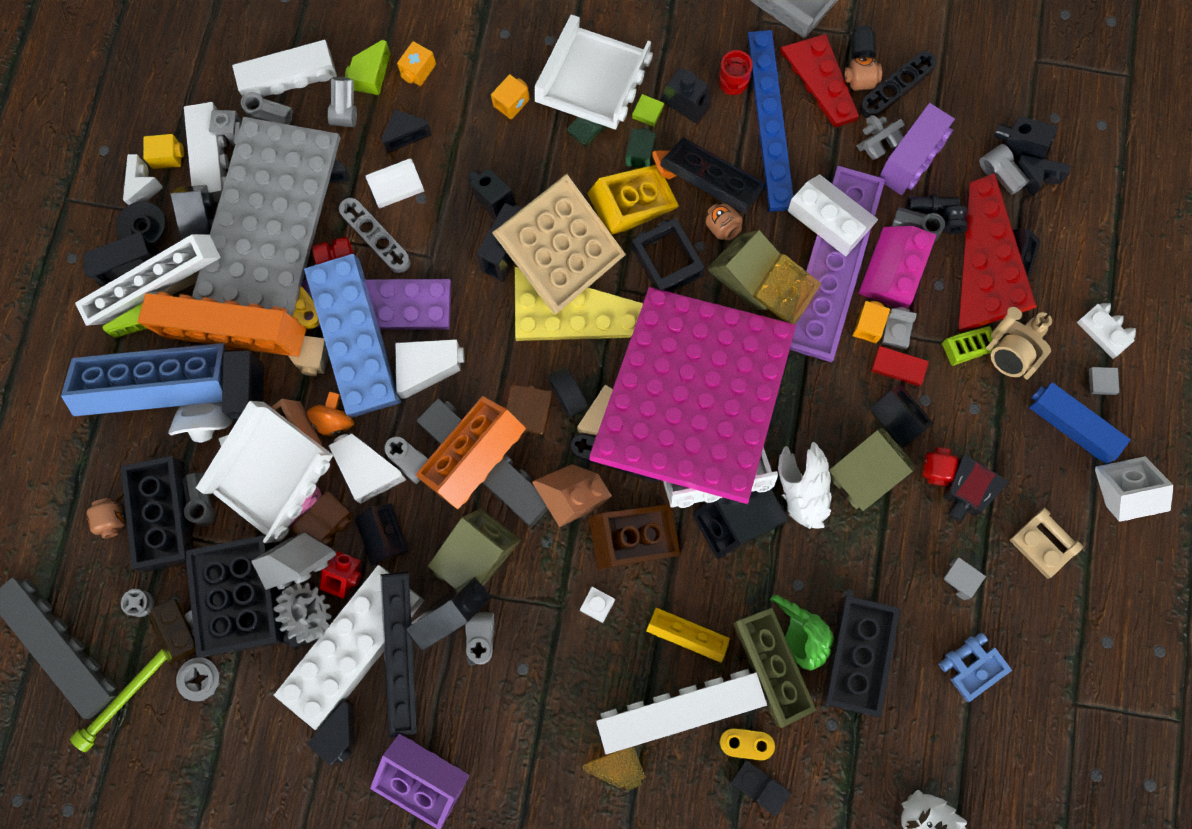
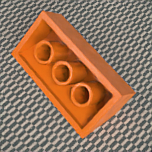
(470, 451)

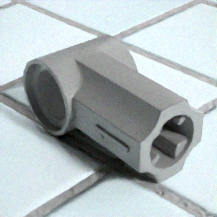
(342, 108)
(266, 109)
(1001, 163)

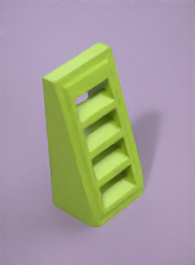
(125, 323)
(953, 352)

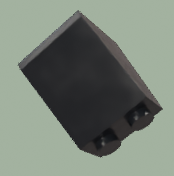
(733, 524)

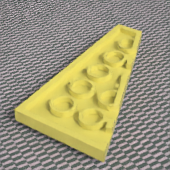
(587, 316)

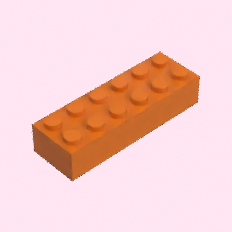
(226, 323)

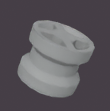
(131, 602)

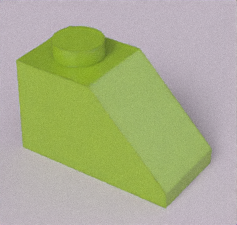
(369, 68)

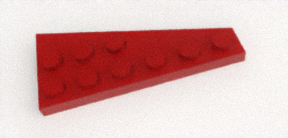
(992, 261)

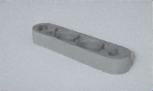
(372, 237)

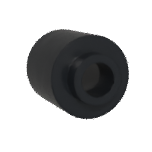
(863, 42)

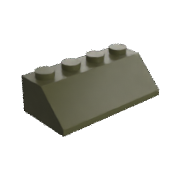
(775, 667)

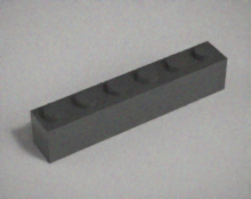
(503, 480)
(55, 648)

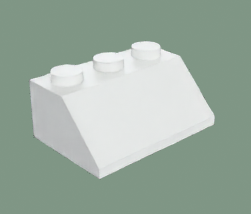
(831, 214)

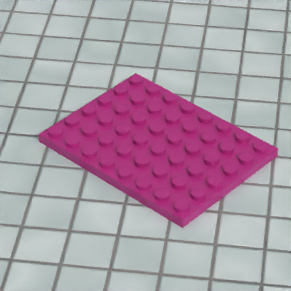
(695, 395)

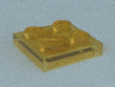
(787, 289)

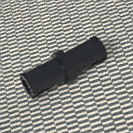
(931, 204)

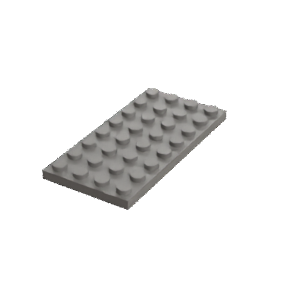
(268, 214)

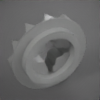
(189, 672)

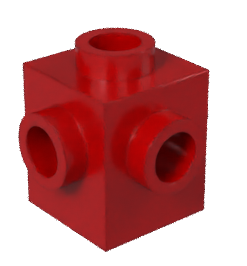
(340, 575)

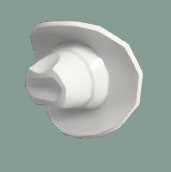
(199, 420)

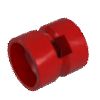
(735, 72)
(326, 252)

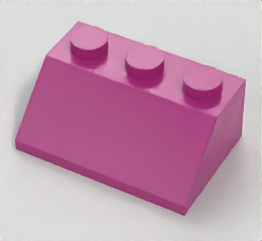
(897, 265)

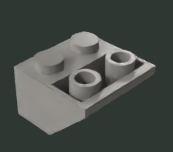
(292, 561)

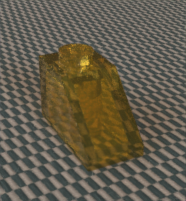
(618, 768)

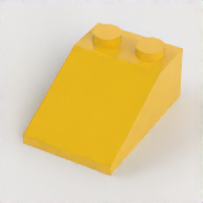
(631, 198)

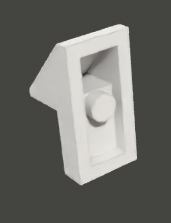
(138, 185)

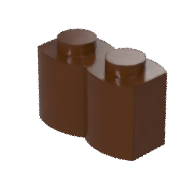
(324, 519)

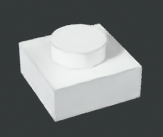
(597, 605)

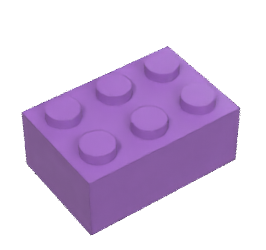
(917, 149)

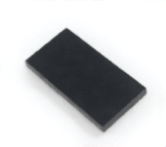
(713, 175)

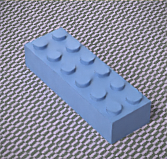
(352, 335)
(144, 380)

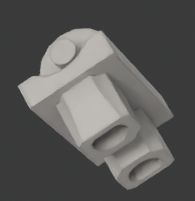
(873, 144)

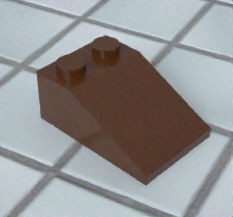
(634, 536)

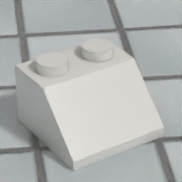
(1134, 488)

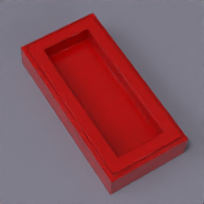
(899, 366)

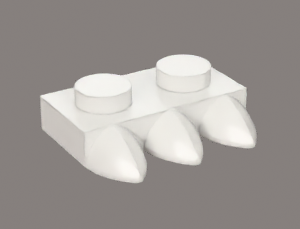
(1107, 330)

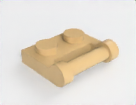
(1040, 549)

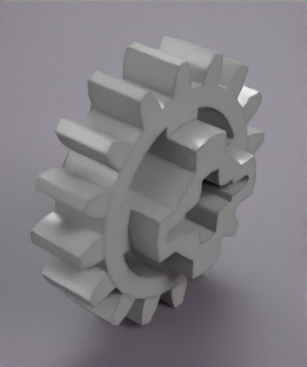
(302, 613)

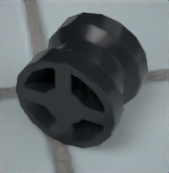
(955, 219)

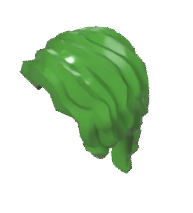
(806, 635)

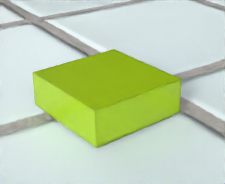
(648, 110)

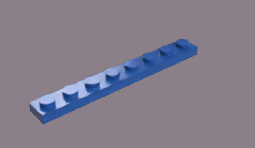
(770, 120)

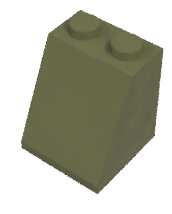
(745, 265)
(872, 469)
(473, 550)

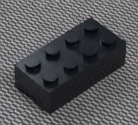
(156, 513)
(860, 656)

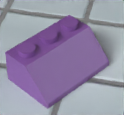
(419, 781)

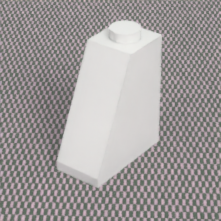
(425, 364)
(364, 468)

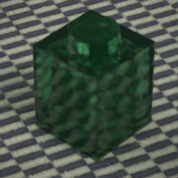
(640, 148)

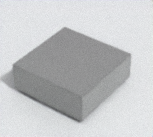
(1104, 380)

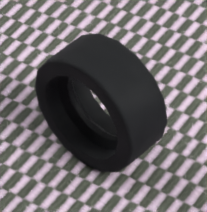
(567, 391)

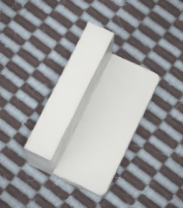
(394, 183)

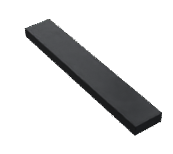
(398, 654)

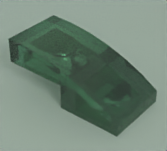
(585, 130)

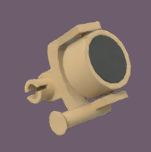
(1018, 351)

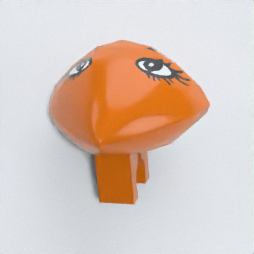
(328, 419)

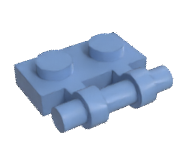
(981, 673)

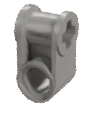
(409, 461)
(480, 632)

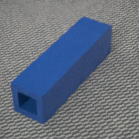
(1079, 423)

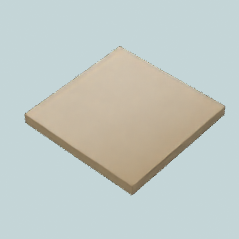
(559, 244)

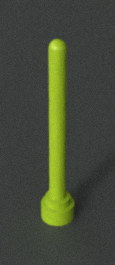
(85, 738)

